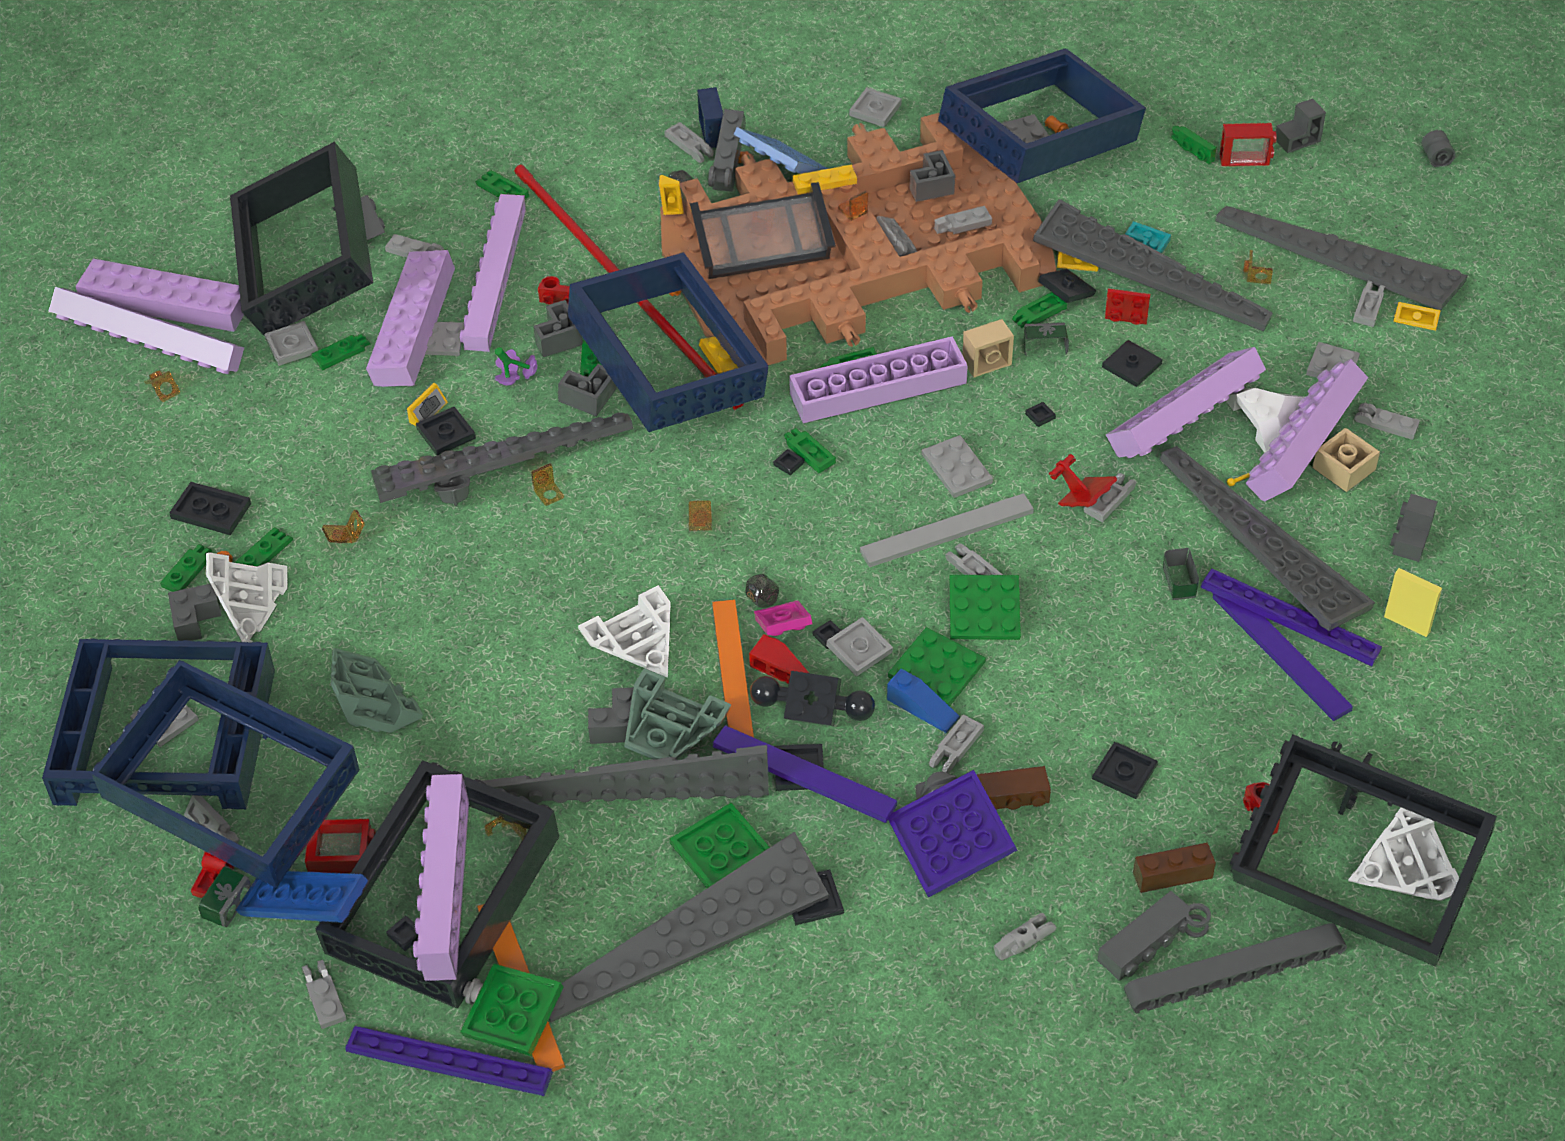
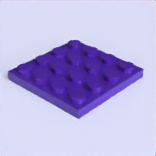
(951, 833)

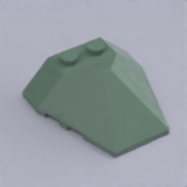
(369, 695)
(665, 722)

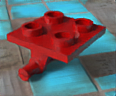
(1127, 306)
(1082, 492)

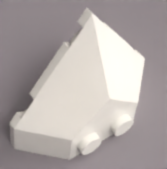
(1266, 411)
(246, 591)
(636, 634)
(1408, 860)

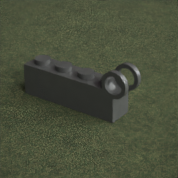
(728, 151)
(1149, 932)

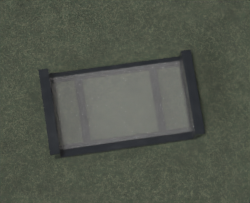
(764, 234)

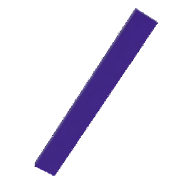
(1290, 617)
(1288, 658)
(812, 776)
(449, 1060)

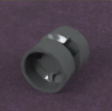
(1438, 148)

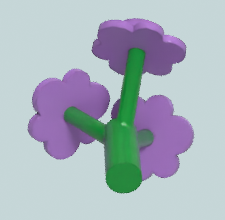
(508, 362)

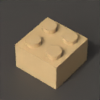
(988, 348)
(1346, 459)

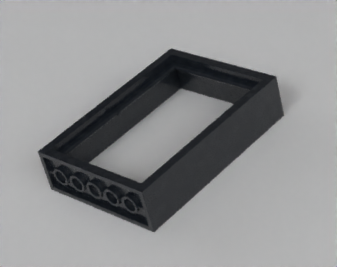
(324, 284)
(1300, 754)
(495, 912)

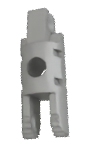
(1024, 937)

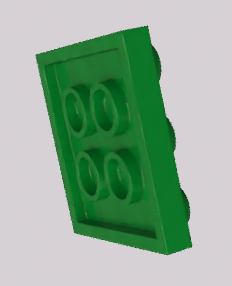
(984, 607)
(940, 664)
(718, 844)
(512, 1009)

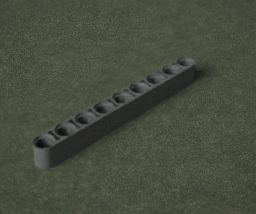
(1235, 966)

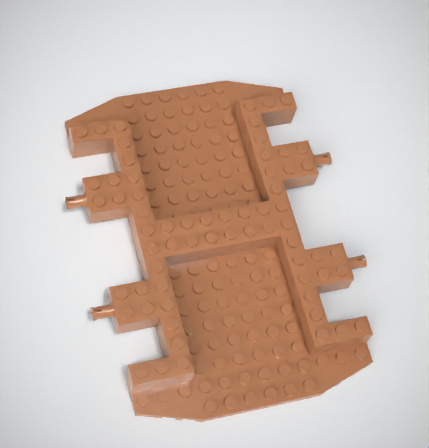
(864, 262)

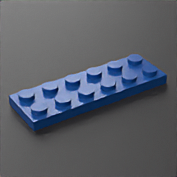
(304, 897)

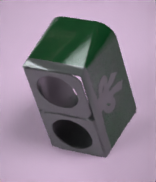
(1046, 330)
(1178, 557)
(221, 894)

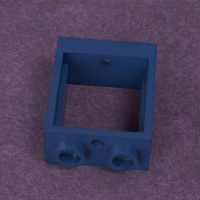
(710, 115)

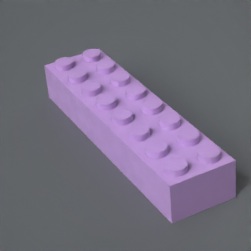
(164, 294)
(410, 318)
(877, 379)
(1186, 402)
(1306, 430)
(442, 878)

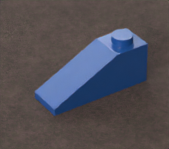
(921, 701)

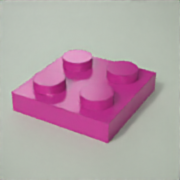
(783, 618)

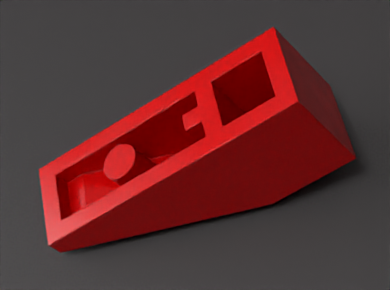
(774, 659)

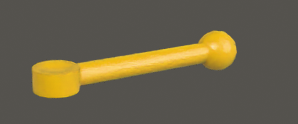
(1231, 482)

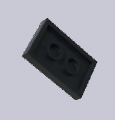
(210, 508)

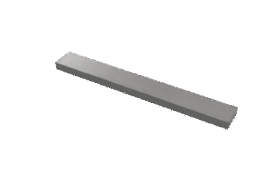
(946, 530)

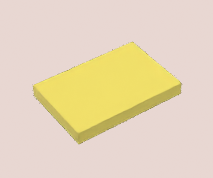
(1412, 602)

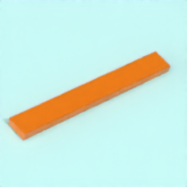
(732, 666)
(510, 955)

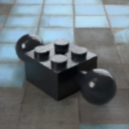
(858, 705)

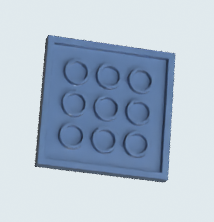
(778, 152)

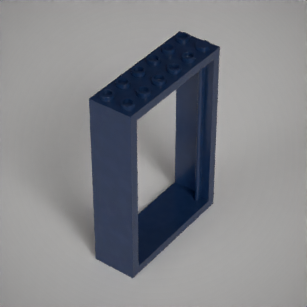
(1116, 111)
(680, 403)
(154, 718)

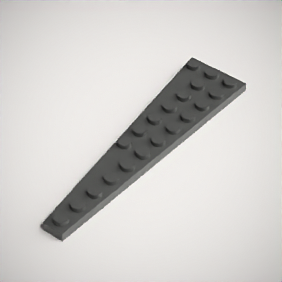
(1121, 254)
(1398, 274)
(396, 480)
(1303, 574)
(695, 776)
(735, 906)

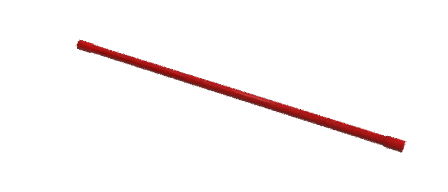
(527, 178)

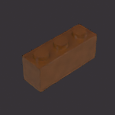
(1017, 787)
(1174, 867)

